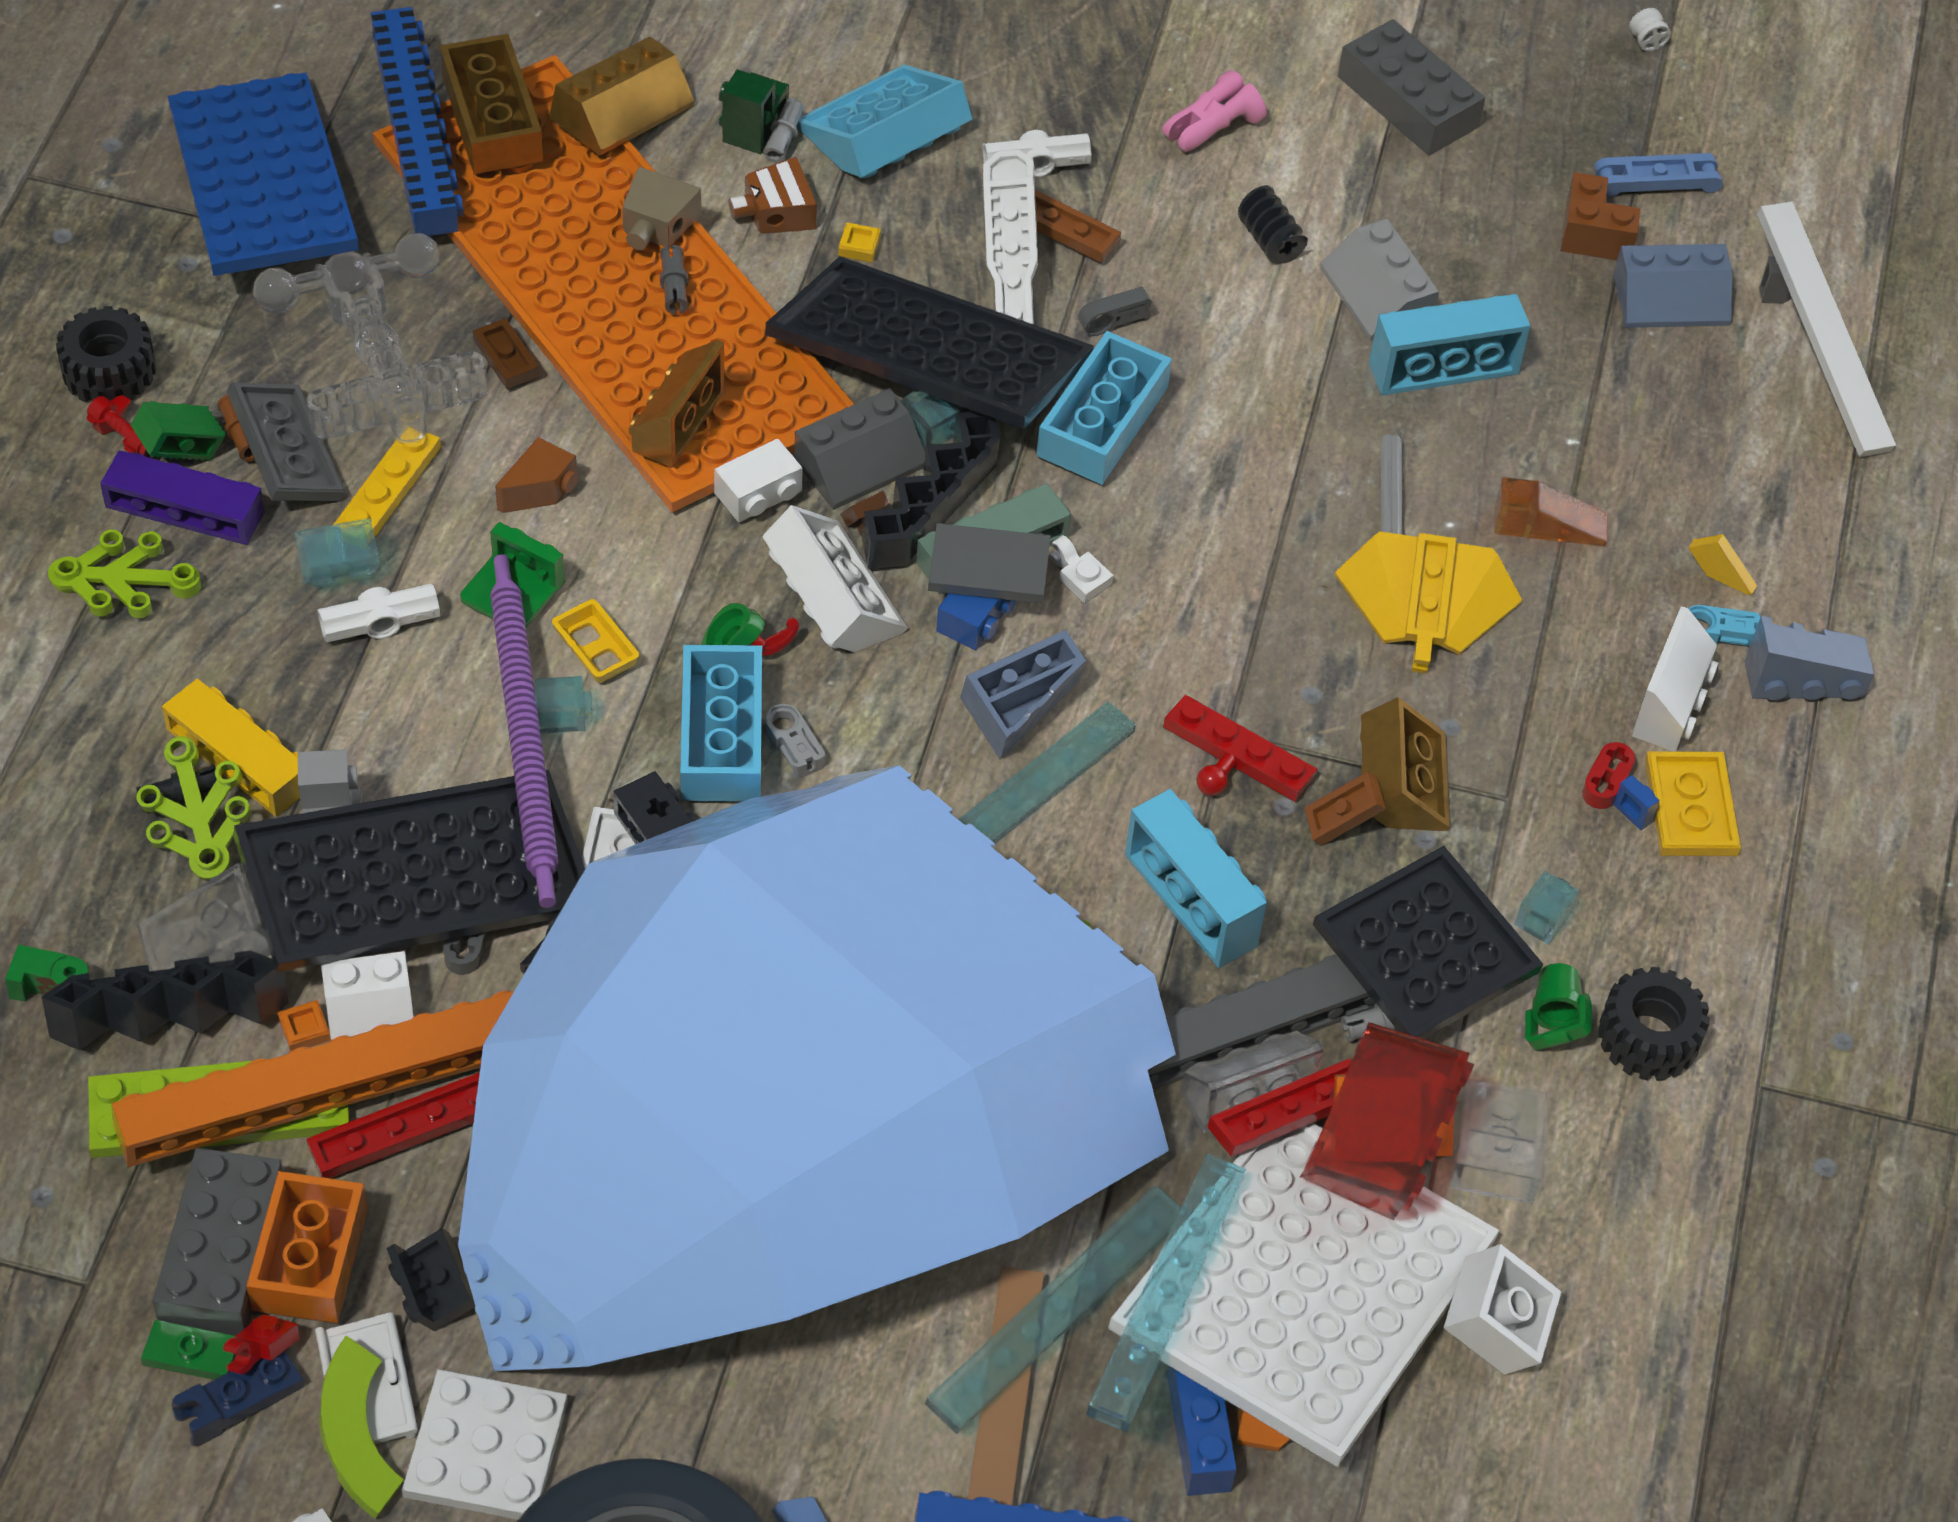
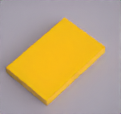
(1694, 803)

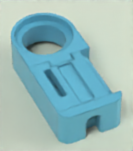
(1728, 624)

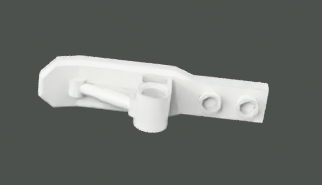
(1011, 231)

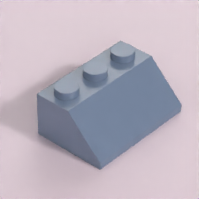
(1674, 285)

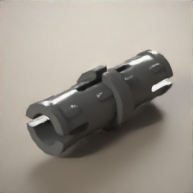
(674, 279)

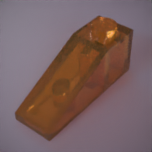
(1546, 513)

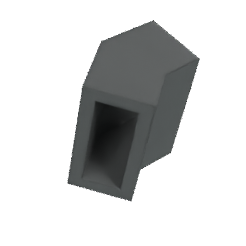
(1772, 285)

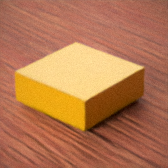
(859, 242)

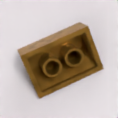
(679, 404)
(1409, 764)

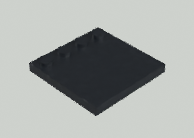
(1427, 944)

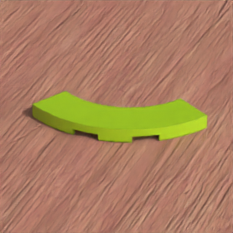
(346, 1429)

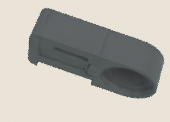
(1115, 311)

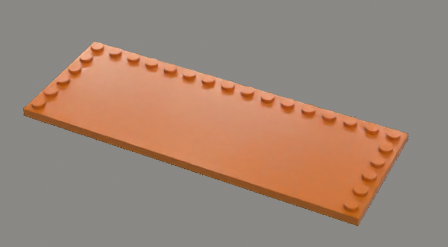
(595, 306)

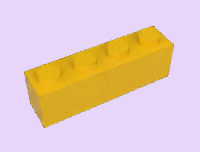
(231, 735)

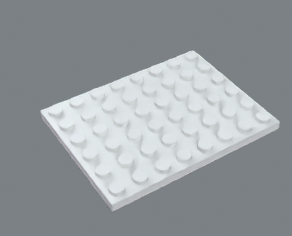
(1315, 1298)

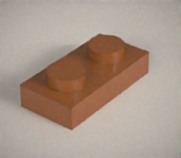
(1345, 808)

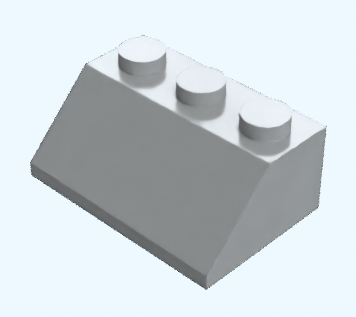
(1377, 275)

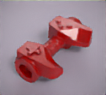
(107, 416)

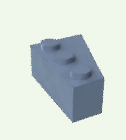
(1806, 664)
(1021, 689)

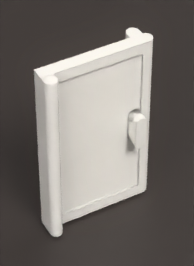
(387, 1406)

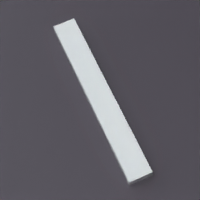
(1826, 329)

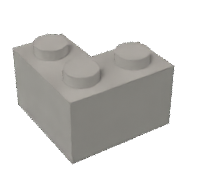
(327, 780)

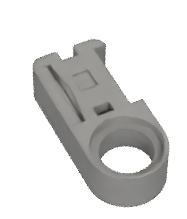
(795, 743)

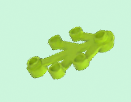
(121, 573)
(198, 812)

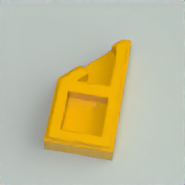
(1722, 563)

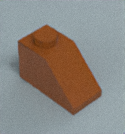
(537, 478)

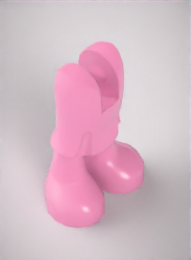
(1208, 115)

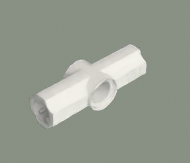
(1045, 150)
(378, 613)

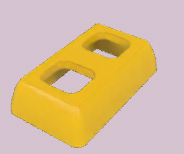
(610, 640)

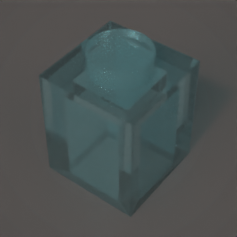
(562, 704)
(1546, 907)

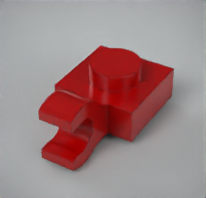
(263, 1339)

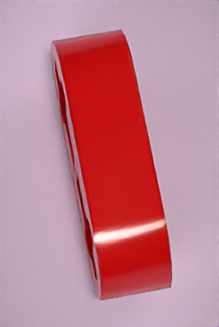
(1601, 772)

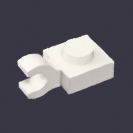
(1082, 574)

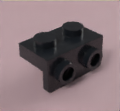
(431, 1280)

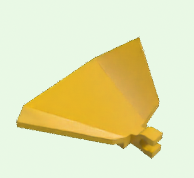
(1428, 591)

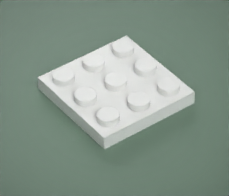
(484, 1445)

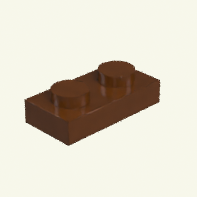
(506, 353)

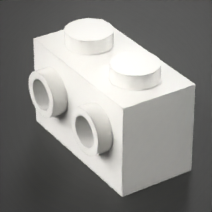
(758, 480)

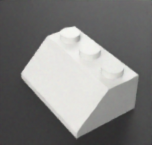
(1677, 684)

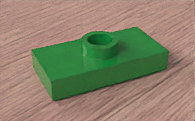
(187, 1350)

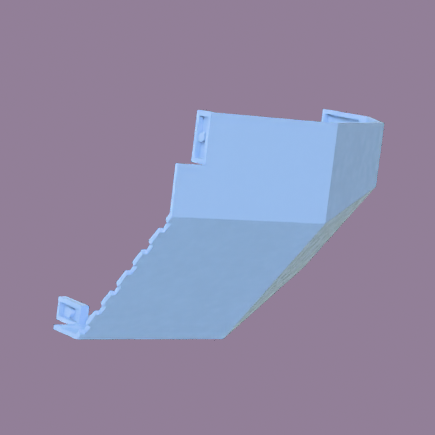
(792, 1075)

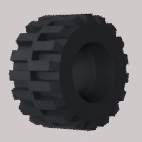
(101, 333)
(1659, 997)

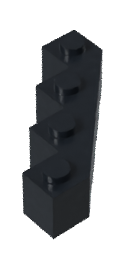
(923, 501)
(144, 1000)

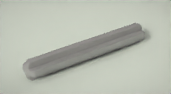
(1391, 484)

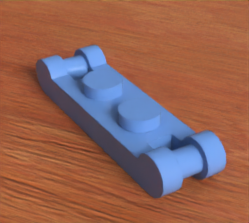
(1660, 173)

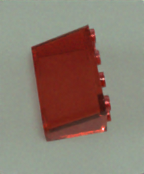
(1387, 1119)

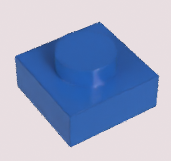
(1636, 802)

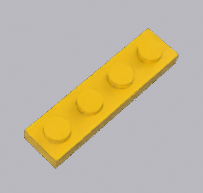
(390, 482)

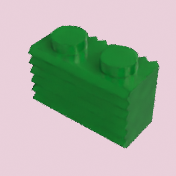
(178, 430)

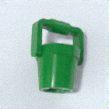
(1559, 1008)

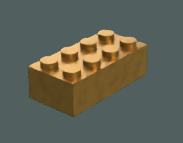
(491, 103)

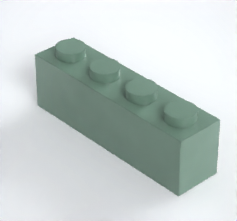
(1030, 512)

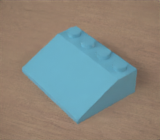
(887, 119)

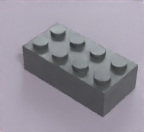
(1411, 87)
(215, 1241)

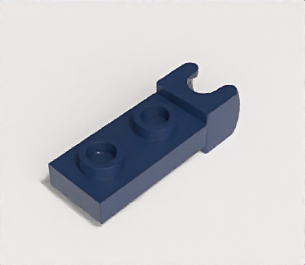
(235, 1397)

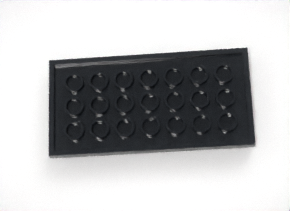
(930, 341)
(398, 872)

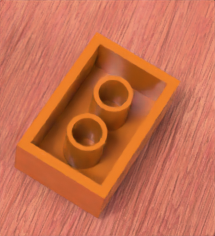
(307, 1247)

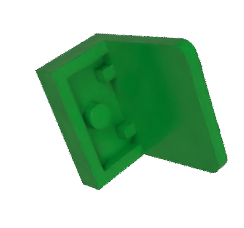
(533, 568)

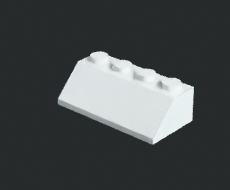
(832, 580)

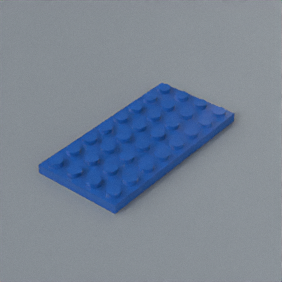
(261, 174)

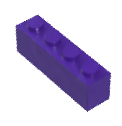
(182, 497)

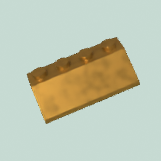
(621, 96)

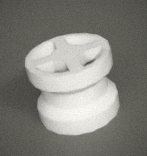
(1650, 29)

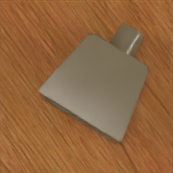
(658, 209)

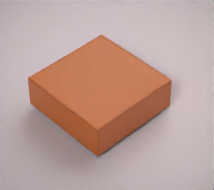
(304, 1025)

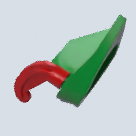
(742, 626)

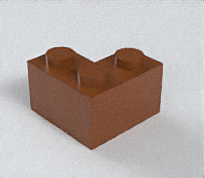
(1592, 224)

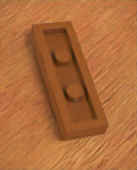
(1074, 228)

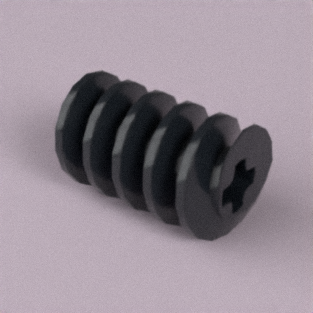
(1272, 225)

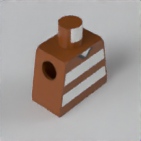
(777, 199)

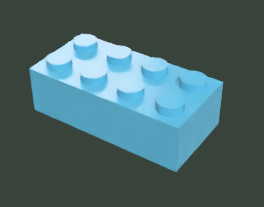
(1449, 344)
(1104, 407)
(721, 723)
(1195, 877)

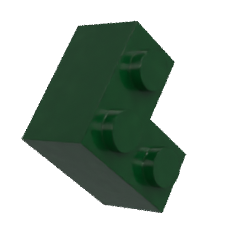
(749, 109)

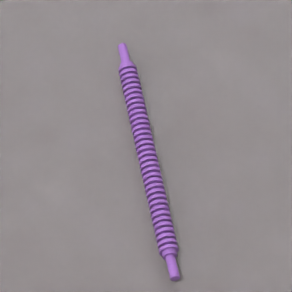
(524, 732)

